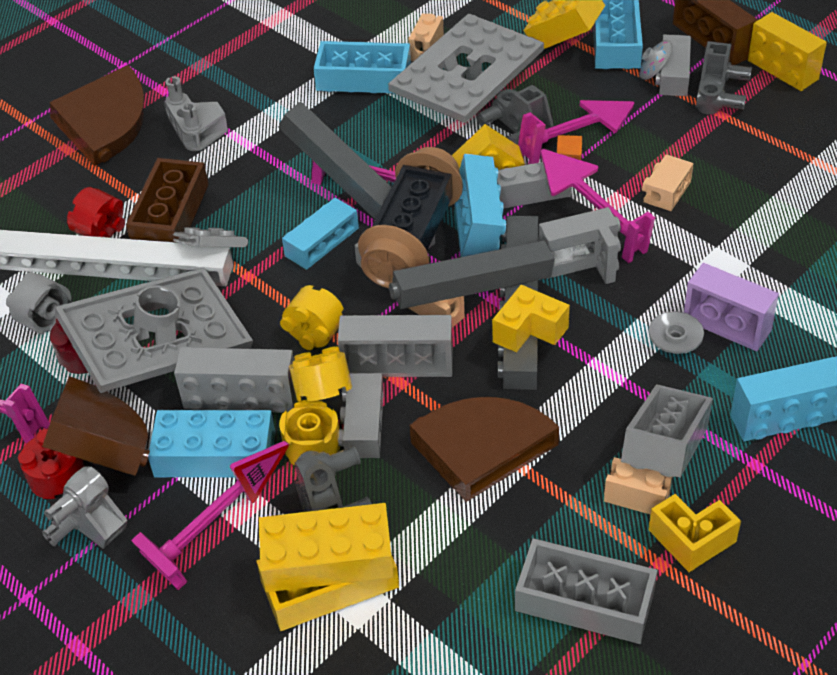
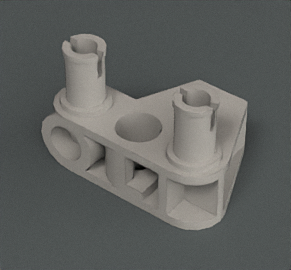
(194, 122)
(85, 508)

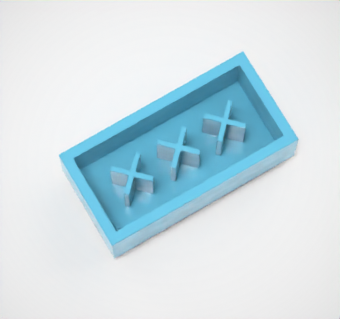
(618, 35)
(359, 65)
(479, 206)
(785, 399)
(207, 441)

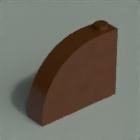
(102, 114)
(97, 428)
(482, 441)

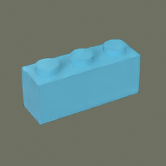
(320, 233)

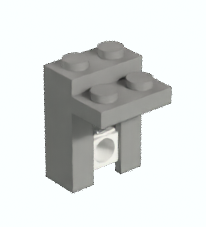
(584, 243)

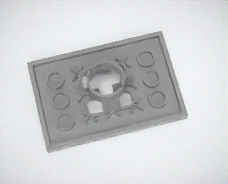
(448, 89)
(111, 345)

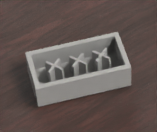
(397, 344)
(235, 379)
(666, 431)
(585, 590)

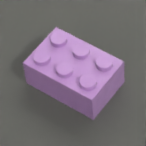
(731, 306)

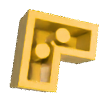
(492, 144)
(530, 314)
(693, 536)

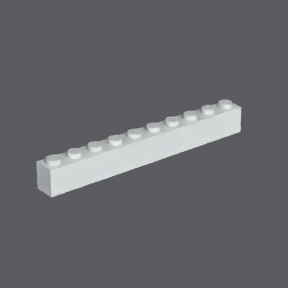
(110, 256)

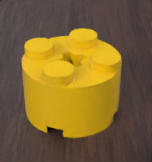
(312, 317)
(320, 375)
(309, 428)

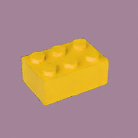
(562, 20)
(786, 51)

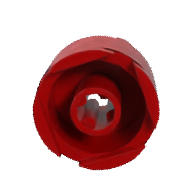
(96, 214)
(45, 468)

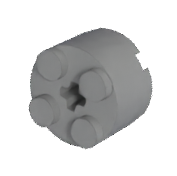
(35, 302)

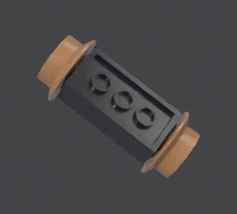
(410, 214)

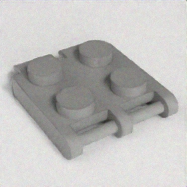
(210, 238)

